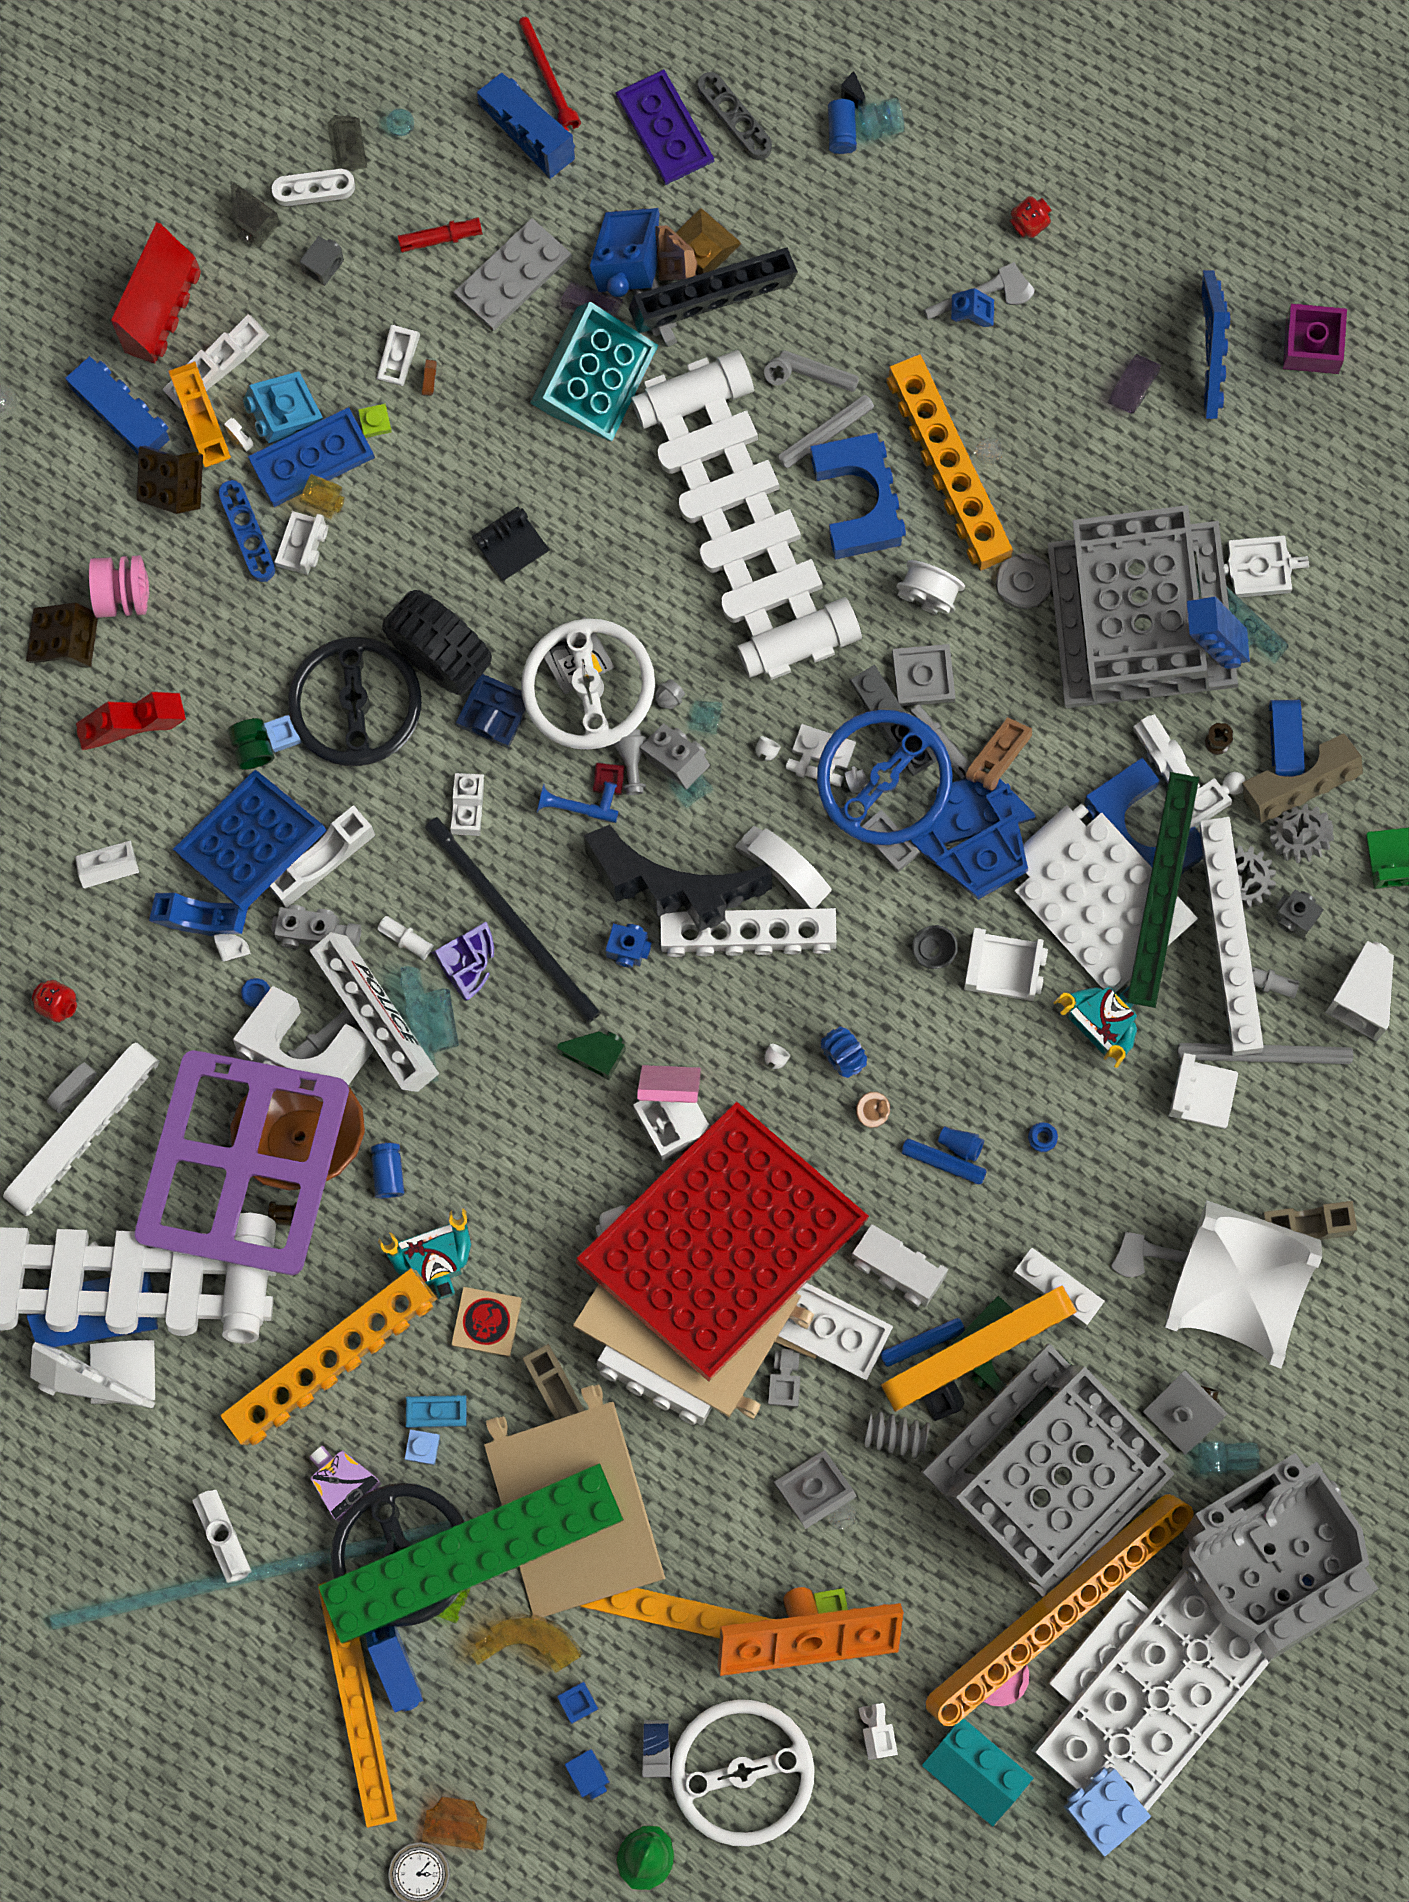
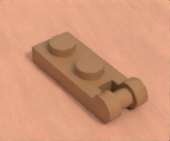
(999, 753)

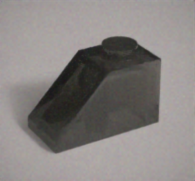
(252, 217)

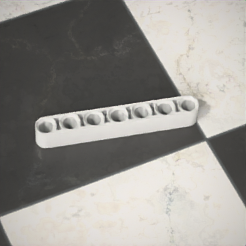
(79, 1128)

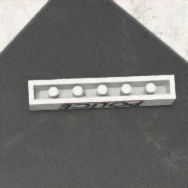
(374, 1012)

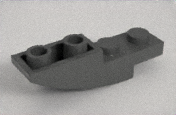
(878, 696)

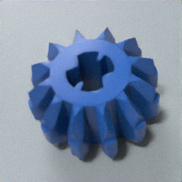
(844, 1052)

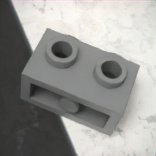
(675, 755)

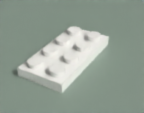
(838, 1332)

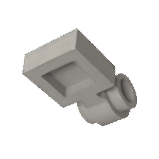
(785, 1388)

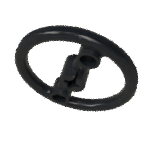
(345, 648)
(375, 1501)

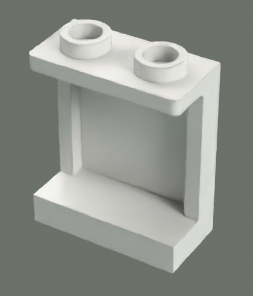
(1005, 966)

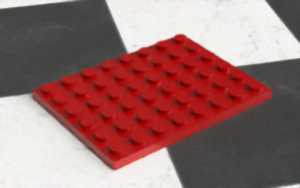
(722, 1240)

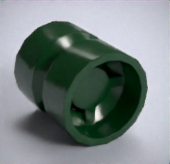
(250, 742)

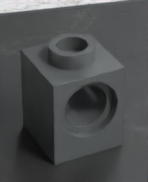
(322, 260)

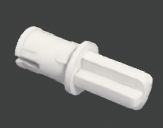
(405, 937)

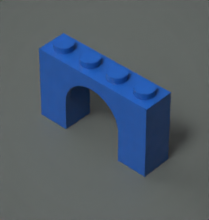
(862, 458)
(1124, 790)

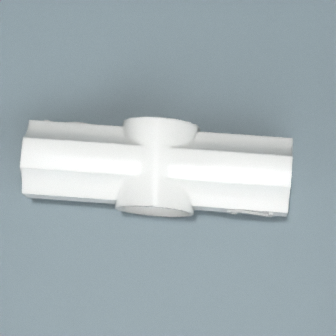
(1161, 749)
(228, 1552)

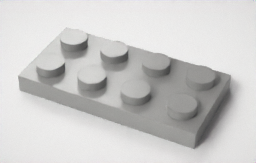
(512, 274)

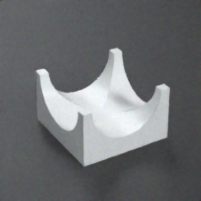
(1244, 1280)

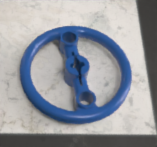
(918, 730)

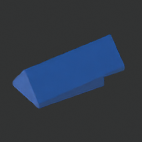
(89, 1327)

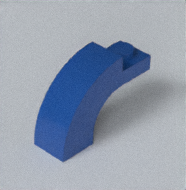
(196, 916)

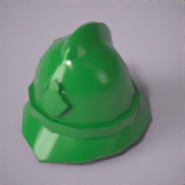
(645, 1858)

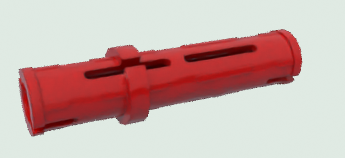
(441, 234)

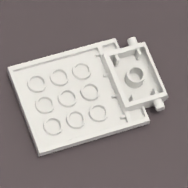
(1092, 893)

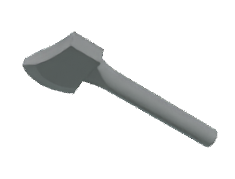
(1009, 279)
(1133, 1249)

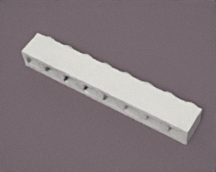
(1231, 936)

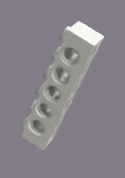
(762, 921)

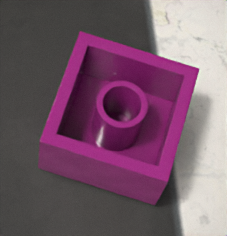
(1315, 338)

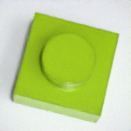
(375, 420)
(830, 1601)

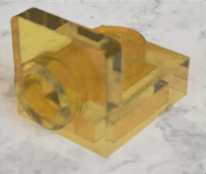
(323, 495)

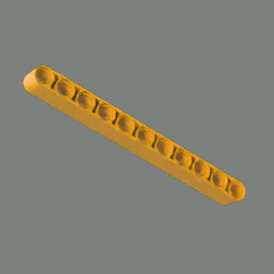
(1046, 1612)

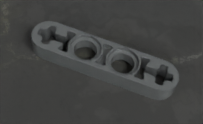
(738, 114)

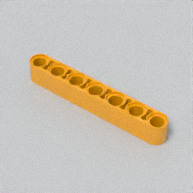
(978, 1348)

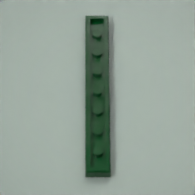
(1163, 890)

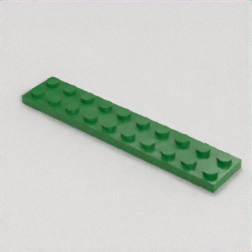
(470, 1553)

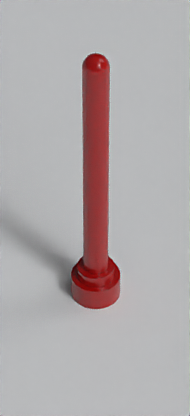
(566, 115)

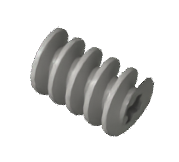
(897, 1434)

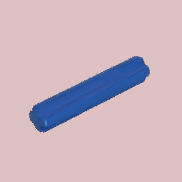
(943, 1161)
(922, 1342)

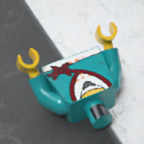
(1102, 1019)
(433, 1254)

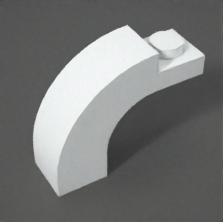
(786, 865)

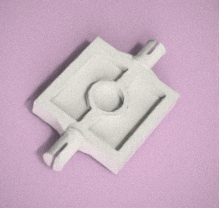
(1261, 566)

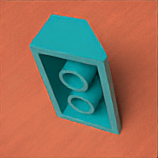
(977, 1771)

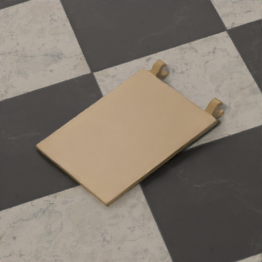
(620, 1330)
(603, 1562)

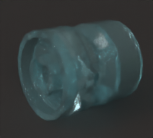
(881, 119)

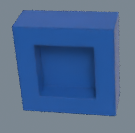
(577, 1702)

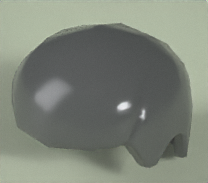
(928, 940)

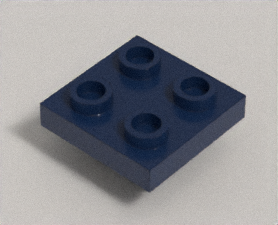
(493, 711)

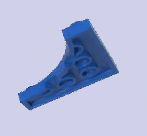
(1216, 345)

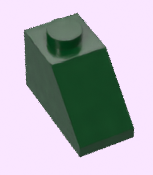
(594, 1052)

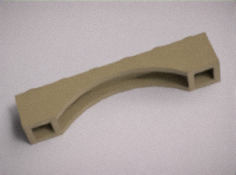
(552, 1383)

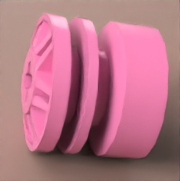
(118, 586)

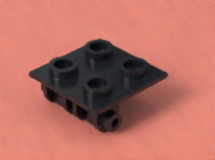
(510, 543)

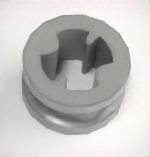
(778, 361)

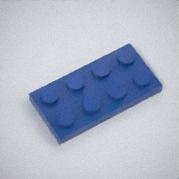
(320, 450)

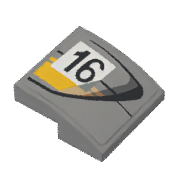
(562, 664)

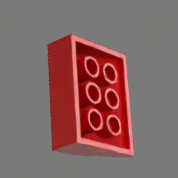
(155, 296)

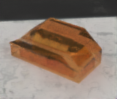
(455, 1824)

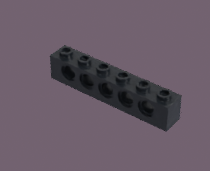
(712, 290)

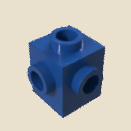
(623, 936)

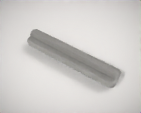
(821, 371)

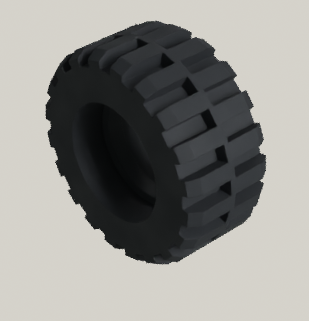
(437, 642)

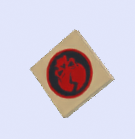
(486, 1322)

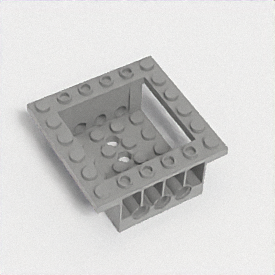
(1121, 658)
(1079, 1515)

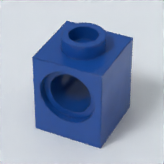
(588, 1775)

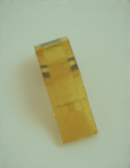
(542, 1633)

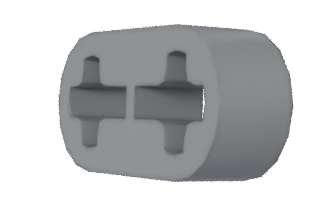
(71, 1087)

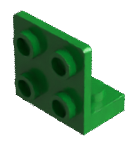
(1389, 857)

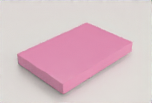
(669, 1084)

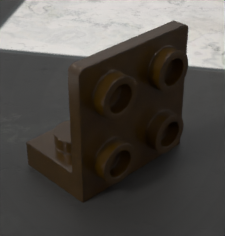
(169, 480)
(62, 633)

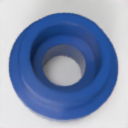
(1043, 1128)

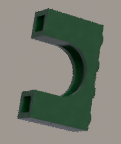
(985, 1376)

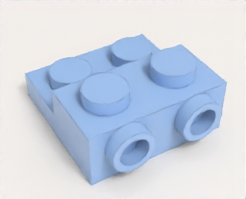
(1106, 1810)

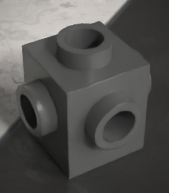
(1297, 913)

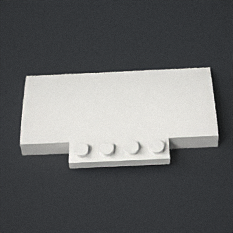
(1147, 1690)

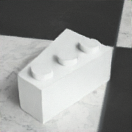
(898, 1266)

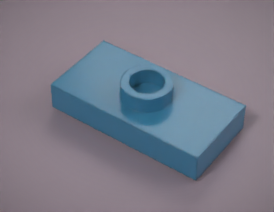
(436, 1411)

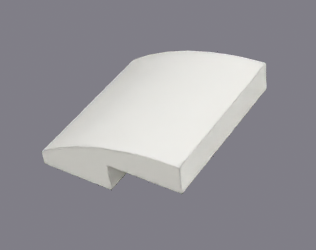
(128, 1363)

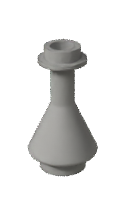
(630, 752)

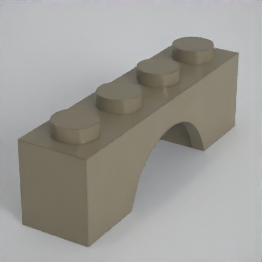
(1273, 794)

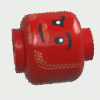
(1030, 217)
(54, 1000)

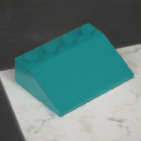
(594, 372)

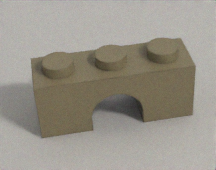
(1322, 1223)

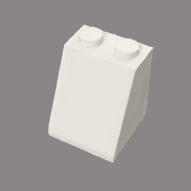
(1366, 992)

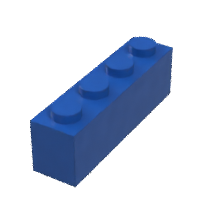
(116, 407)
(1218, 632)

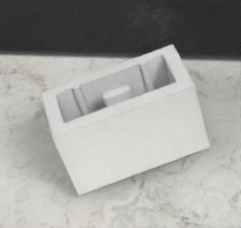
(671, 1125)

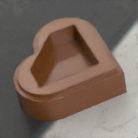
(429, 377)

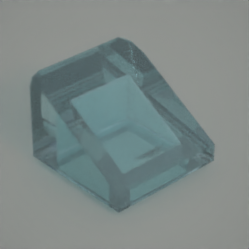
(706, 716)
(696, 791)

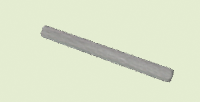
(1270, 1053)

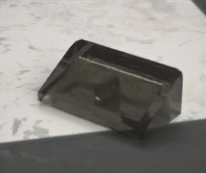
(346, 143)

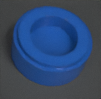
(254, 991)

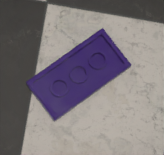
(664, 127)

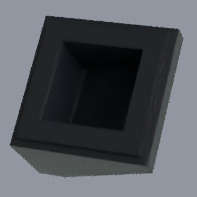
(852, 90)
(944, 1401)

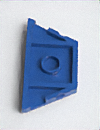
(970, 813)

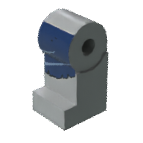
(656, 1749)

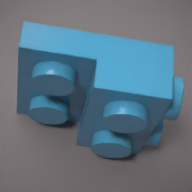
(281, 406)

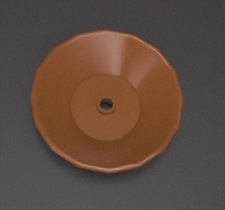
(296, 1116)

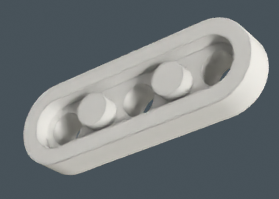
(301, 183)

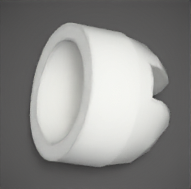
(767, 747)
(776, 1055)

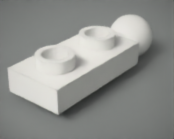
(1214, 797)

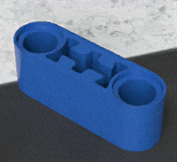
(1287, 737)

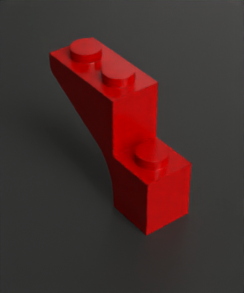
(124, 719)

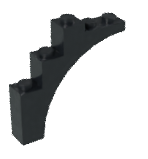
(666, 889)

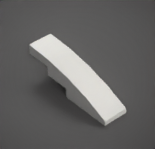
(225, 354)

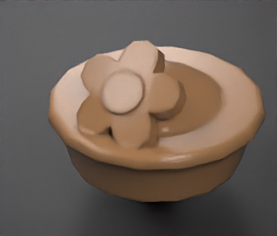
(872, 1109)

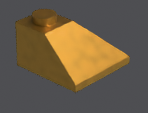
(709, 241)

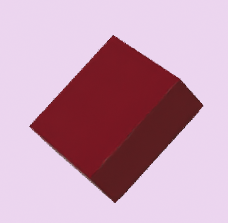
(608, 773)

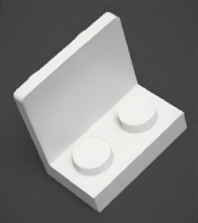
(1203, 1093)

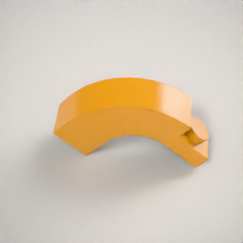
(199, 414)

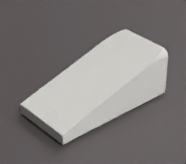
(398, 353)

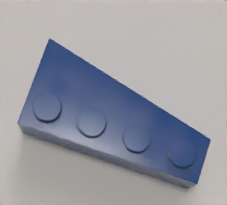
(527, 124)

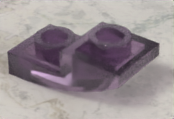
(1134, 384)

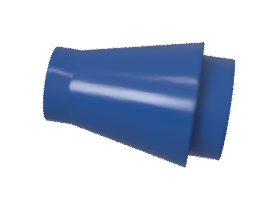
(963, 1143)

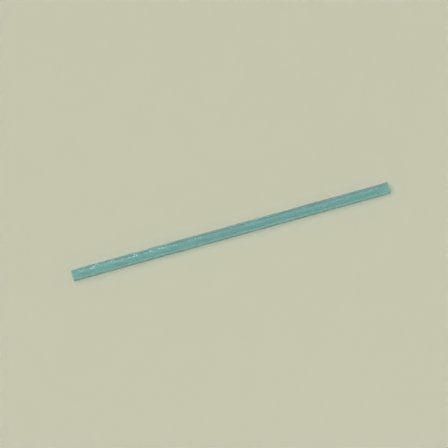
(219, 1582)

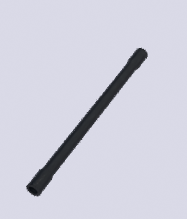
(579, 999)

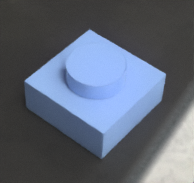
(282, 733)
(422, 1447)

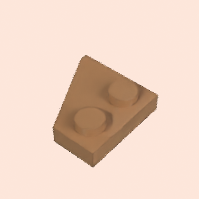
(674, 255)

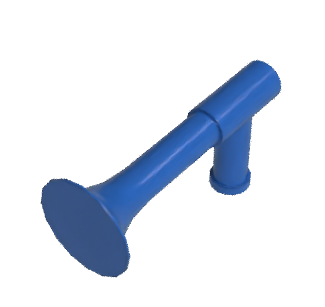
(600, 812)

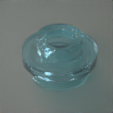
(400, 114)

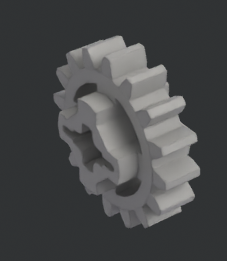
(1301, 833)
(1255, 878)

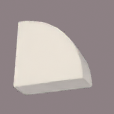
(233, 429)
(231, 946)

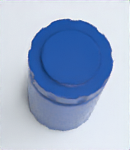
(842, 126)
(387, 1170)

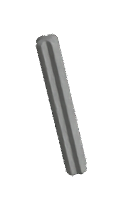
(826, 431)

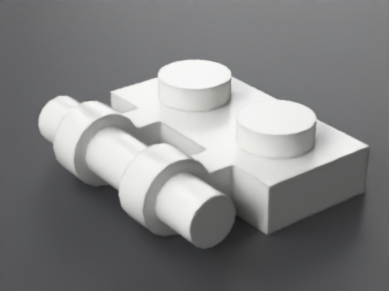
(810, 745)

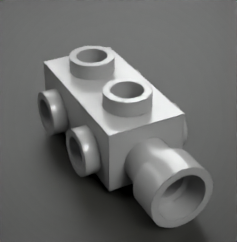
(304, 930)

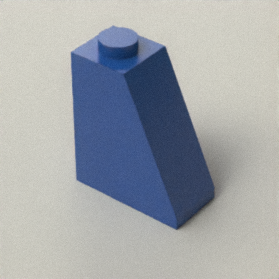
(394, 1668)

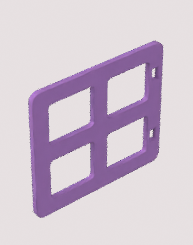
(242, 1163)

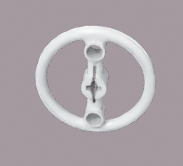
(582, 630)
(799, 1748)

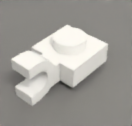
(879, 1736)

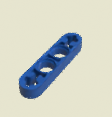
(246, 531)

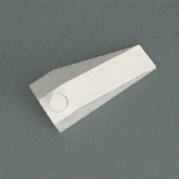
(68, 1375)

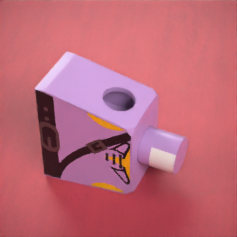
(340, 1481)

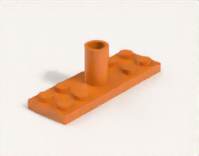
(809, 1636)

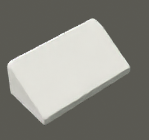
(106, 864)

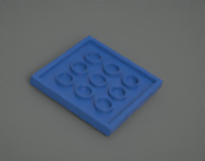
(249, 840)

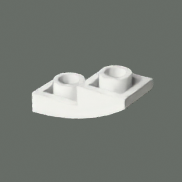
(467, 804)

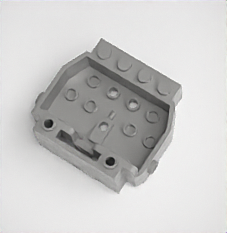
(1309, 1537)

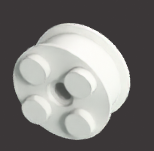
(930, 586)

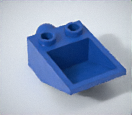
(626, 251)

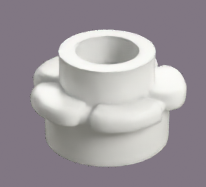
(856, 780)

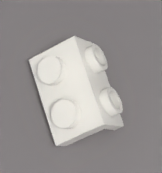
(300, 543)

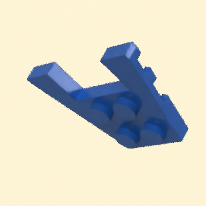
(988, 857)

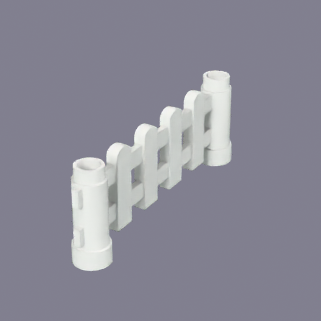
(770, 648)
(240, 1308)

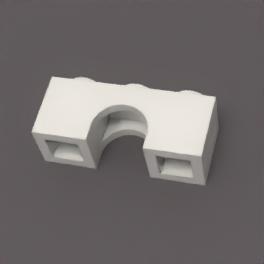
(1044, 1276)

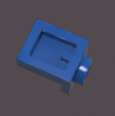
(974, 306)

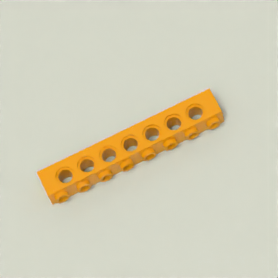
(915, 374)
(240, 1416)

